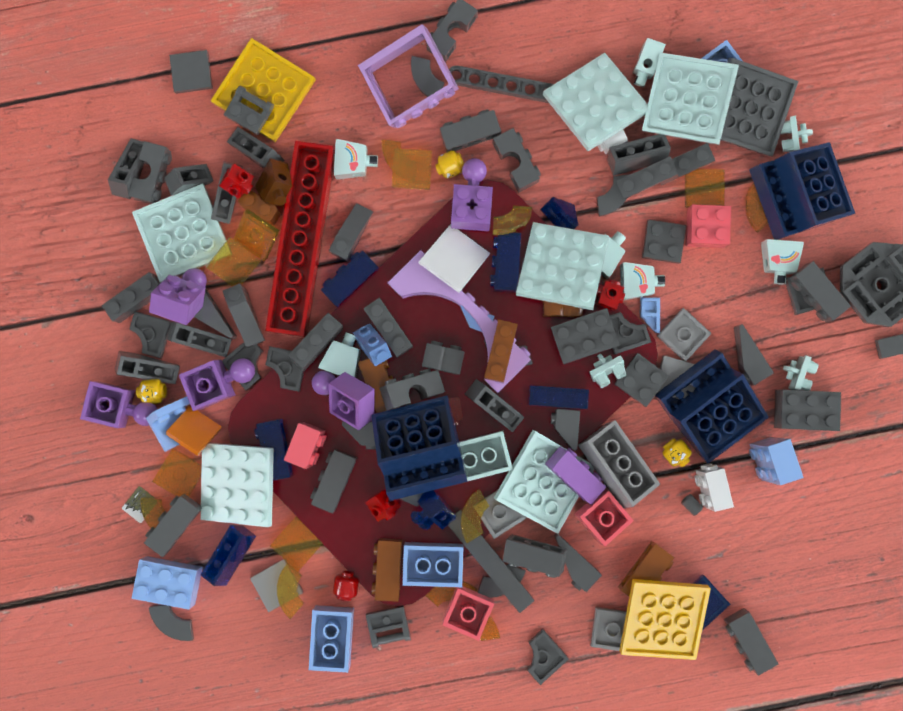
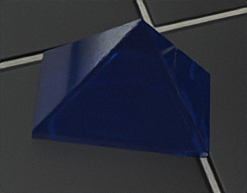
(561, 213)

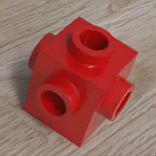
(236, 181)
(607, 301)
(382, 507)

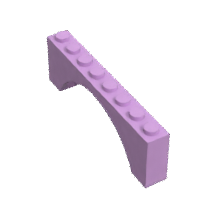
(417, 280)

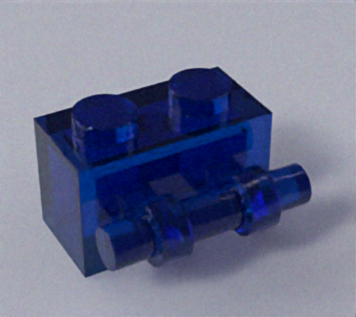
(434, 511)

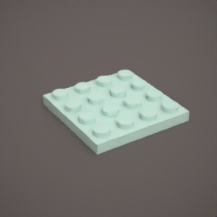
(690, 98)
(596, 101)
(180, 232)
(562, 266)
(237, 484)
(534, 488)

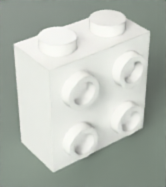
(714, 487)

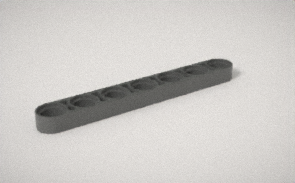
(502, 81)

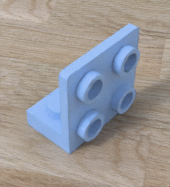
(163, 418)

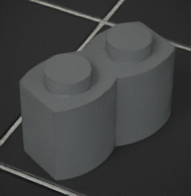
(443, 358)

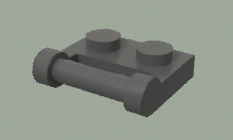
(246, 116)
(388, 620)

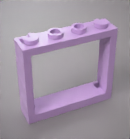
(390, 53)

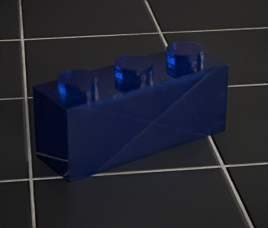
(506, 262)
(349, 278)
(558, 397)
(273, 435)
(228, 555)

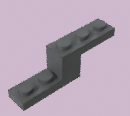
(665, 171)

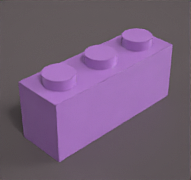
(576, 474)

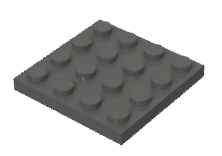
(757, 108)

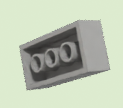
(619, 464)

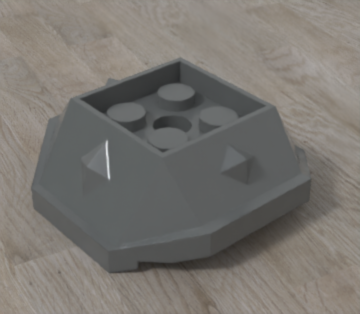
(859, 278)

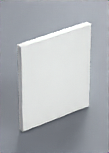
(454, 258)

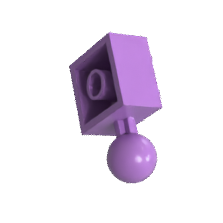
(472, 195)
(179, 298)
(219, 381)
(348, 397)
(120, 406)

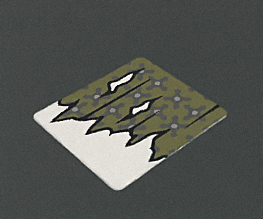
(133, 505)

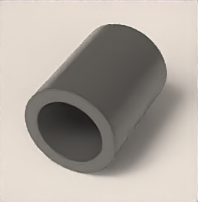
(692, 505)

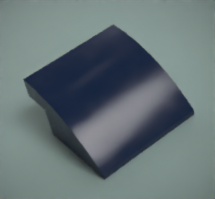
(802, 190)
(717, 410)
(418, 448)

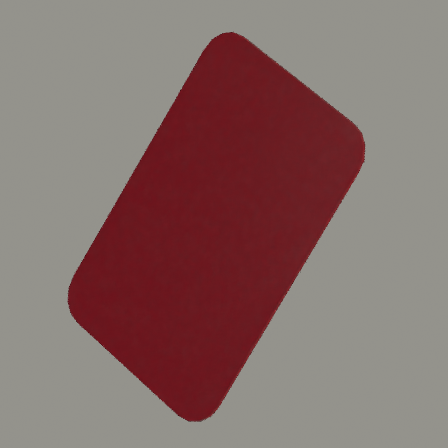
(423, 319)

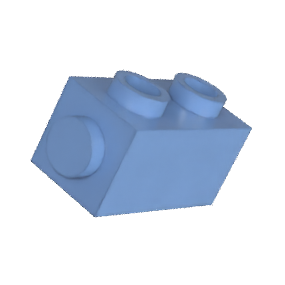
(372, 344)

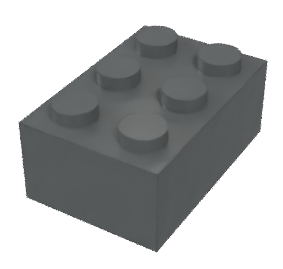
(585, 336)
(807, 410)

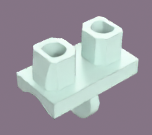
(791, 127)
(605, 367)
(797, 372)

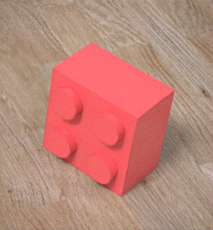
(708, 226)
(305, 445)
(604, 518)
(468, 612)

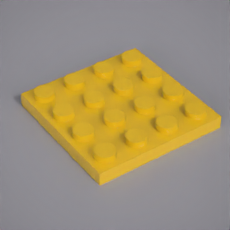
(269, 79)
(664, 619)

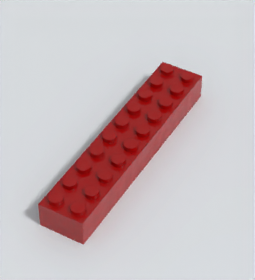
(301, 239)

